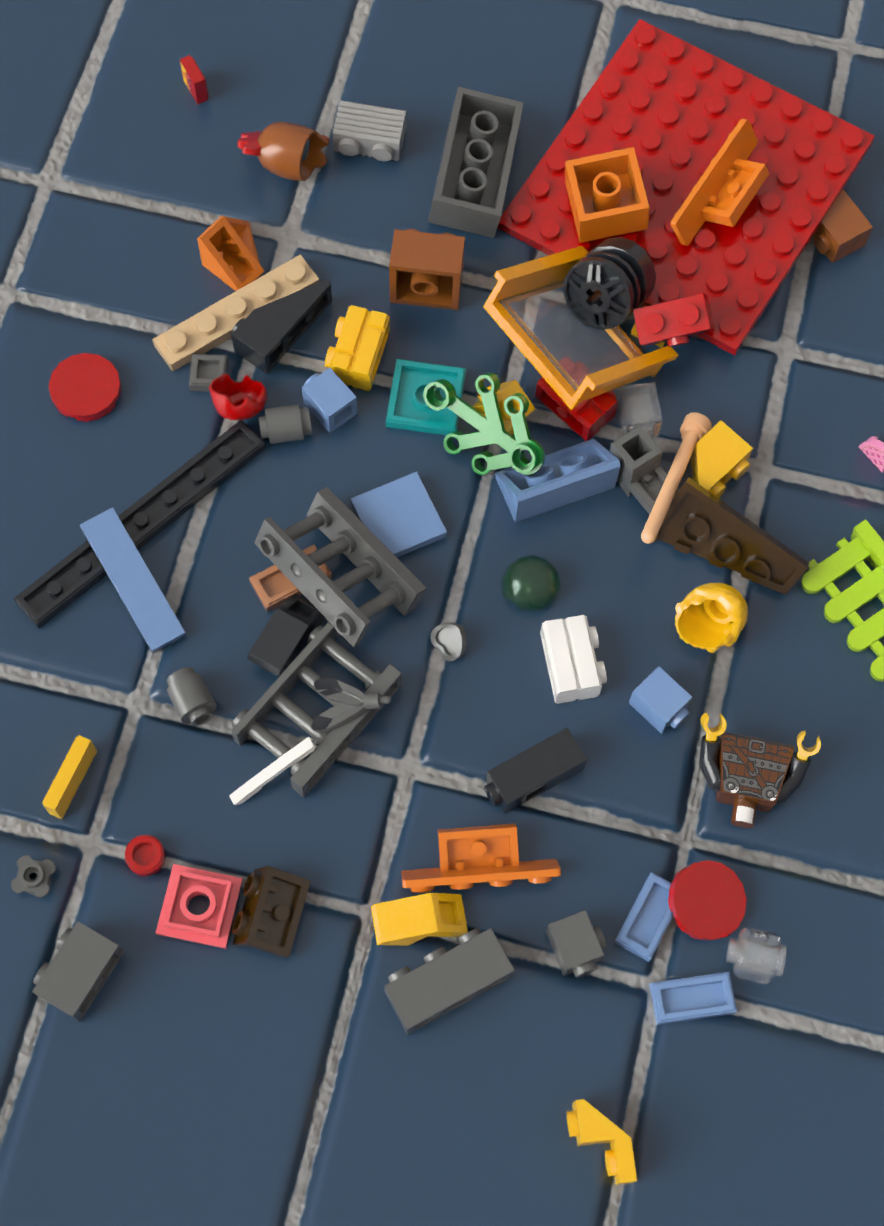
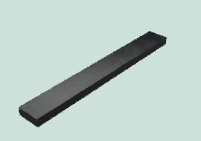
(143, 521)

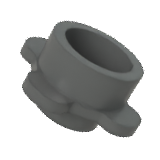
(39, 886)

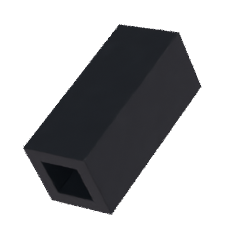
(534, 771)

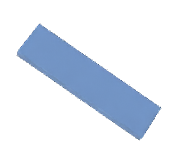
(132, 580)

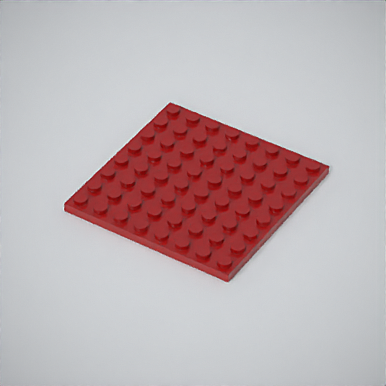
(677, 115)

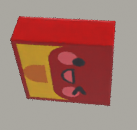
(194, 79)

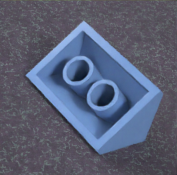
(563, 479)

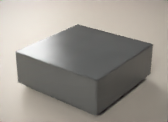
(206, 369)

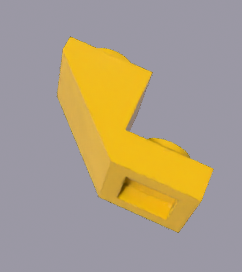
(417, 917)
(594, 1128)

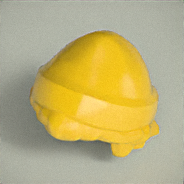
(711, 616)

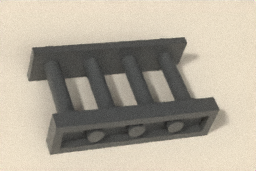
(360, 546)
(332, 743)

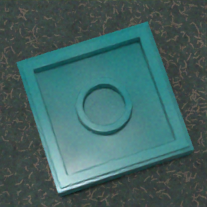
(407, 404)

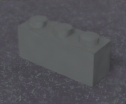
(448, 979)

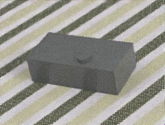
(476, 162)

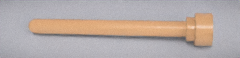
(692, 430)

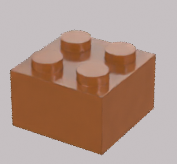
(426, 269)

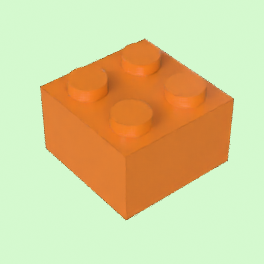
(606, 194)

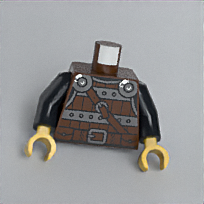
(751, 770)

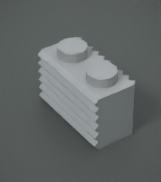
(369, 130)

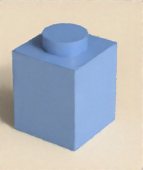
(329, 399)
(661, 700)

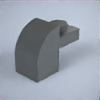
(640, 466)

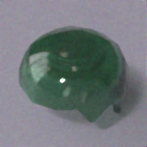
(531, 583)

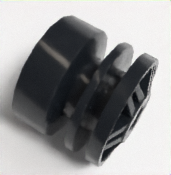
(609, 283)

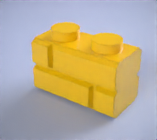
(359, 346)

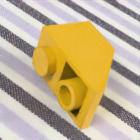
(719, 458)

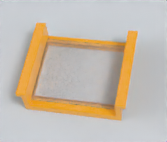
(566, 353)

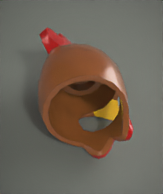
(282, 148)

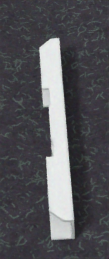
(273, 770)

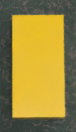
(69, 777)

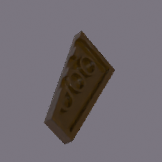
(717, 532)

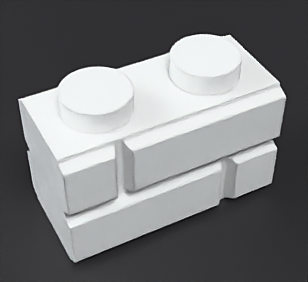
(572, 659)

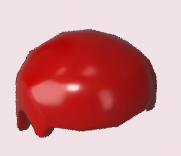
(237, 399)

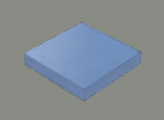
(400, 515)

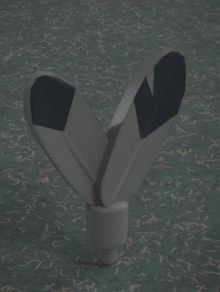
(351, 703)

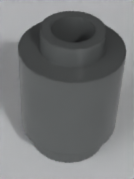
(285, 423)
(191, 696)

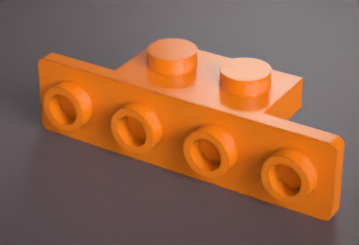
(724, 187)
(479, 856)

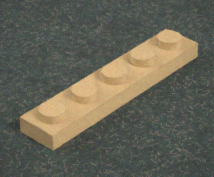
(217, 321)

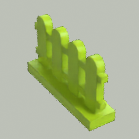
(843, 605)

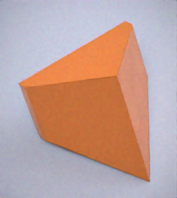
(230, 252)

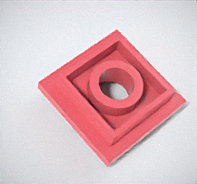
(210, 927)

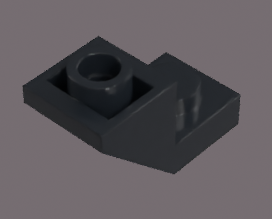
(285, 634)

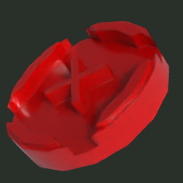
(85, 387)
(707, 900)

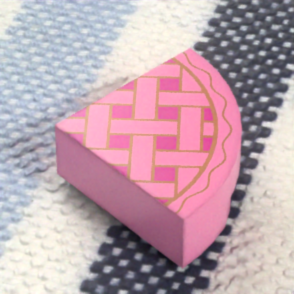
(874, 451)

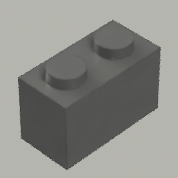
(77, 970)

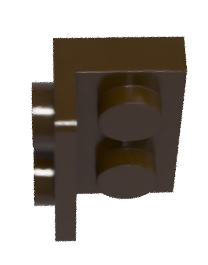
(270, 911)

